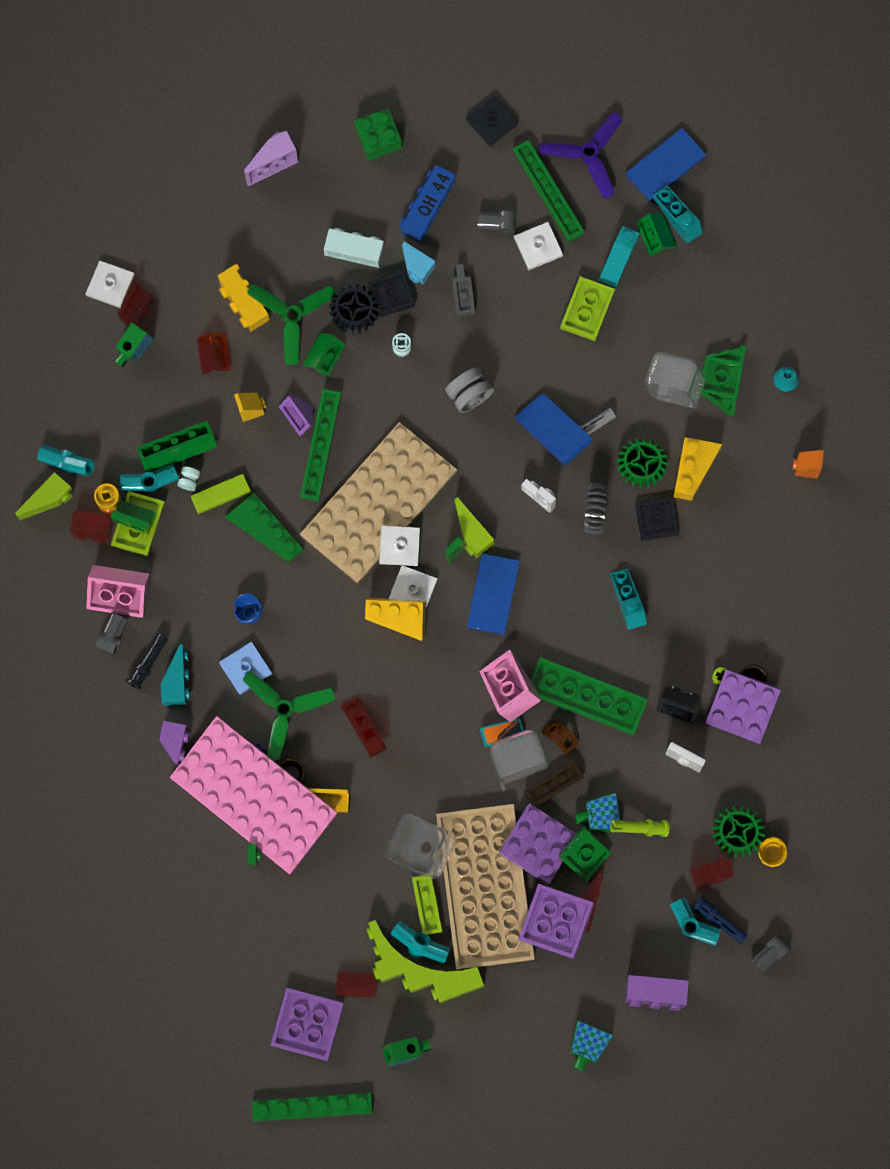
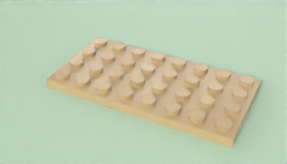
(383, 491)
(484, 889)

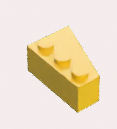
(235, 289)
(694, 465)
(399, 615)

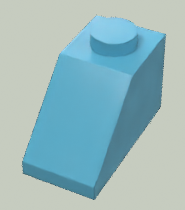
(417, 264)

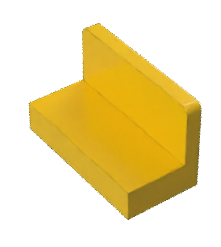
(336, 798)

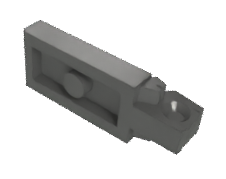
(463, 292)

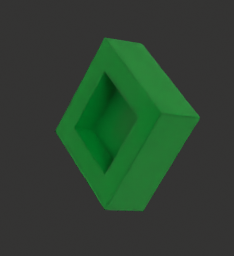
(253, 854)

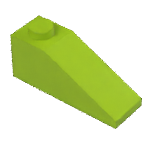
(48, 496)
(475, 536)

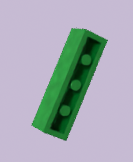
(176, 447)

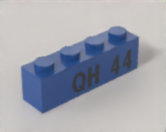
(427, 205)

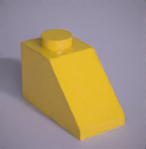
(250, 405)

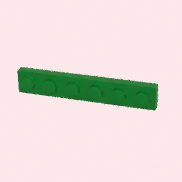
(548, 191)
(320, 445)
(312, 1107)

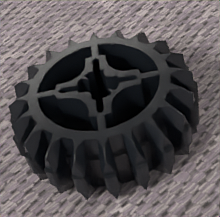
(347, 307)

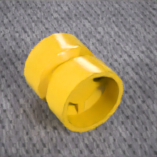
(107, 498)

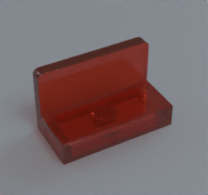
(135, 305)
(213, 352)
(356, 985)

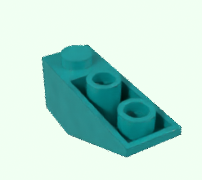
(678, 214)
(628, 599)
(174, 682)

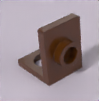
(559, 734)

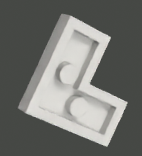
(542, 496)

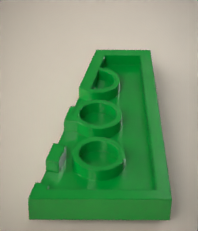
(263, 526)

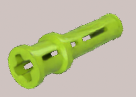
(648, 827)

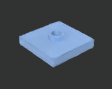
(242, 662)

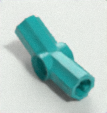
(65, 461)
(136, 482)
(419, 943)

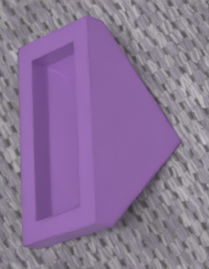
(298, 413)

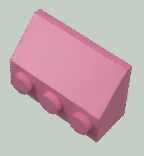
(117, 591)

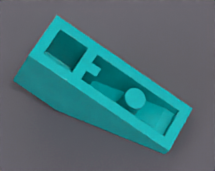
(619, 257)

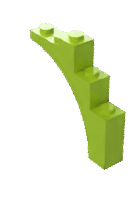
(446, 984)

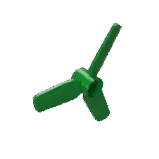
(291, 328)
(299, 705)

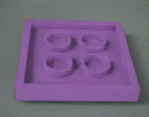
(743, 706)
(537, 843)
(556, 921)
(307, 1024)

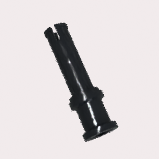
(159, 641)

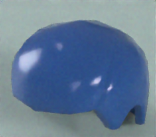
(247, 608)

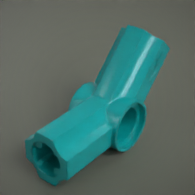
(702, 932)

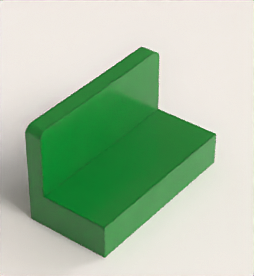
(655, 233)
(324, 353)
(133, 516)

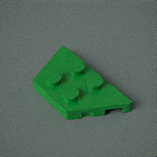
(723, 378)

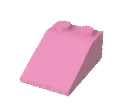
(509, 686)

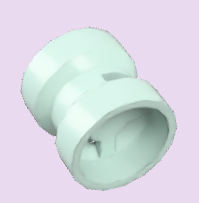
(401, 348)
(188, 478)

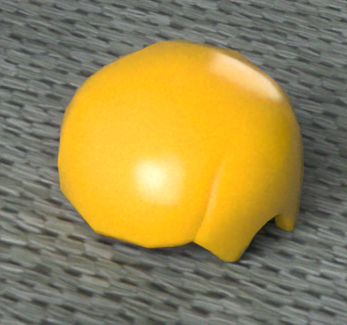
(773, 852)

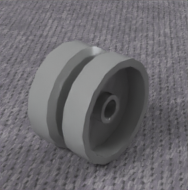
(469, 390)

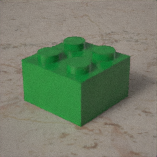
(378, 134)

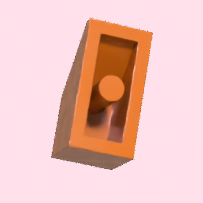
(808, 464)

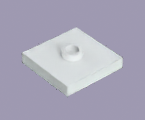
(538, 246)
(110, 284)
(399, 545)
(413, 585)
(685, 757)

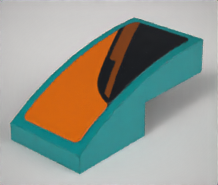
(500, 730)

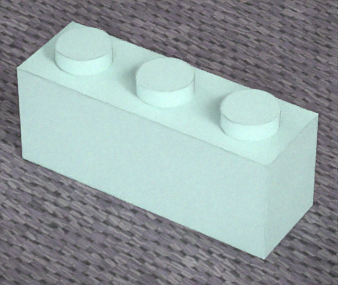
(354, 247)

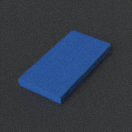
(665, 164)
(553, 429)
(493, 594)

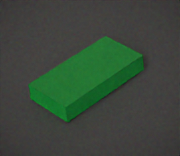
(454, 549)

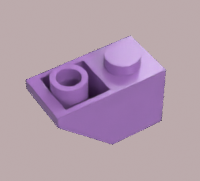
(173, 739)

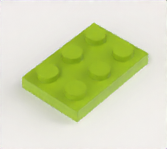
(587, 308)
(132, 539)

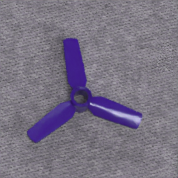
(597, 142)

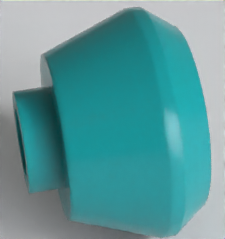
(783, 382)

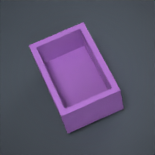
(656, 992)

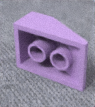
(272, 158)

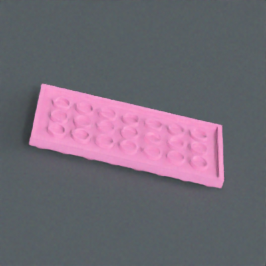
(253, 795)

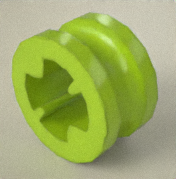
(719, 670)

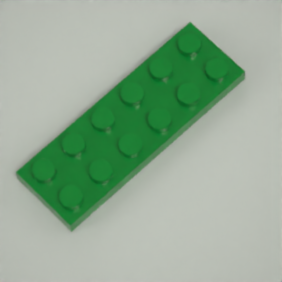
(588, 696)

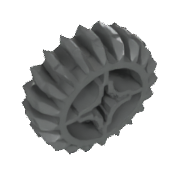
(595, 509)

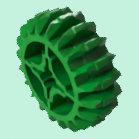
(634, 464)
(734, 823)

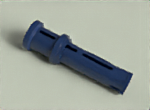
(712, 914)

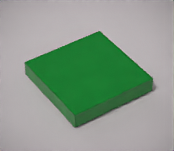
(584, 854)

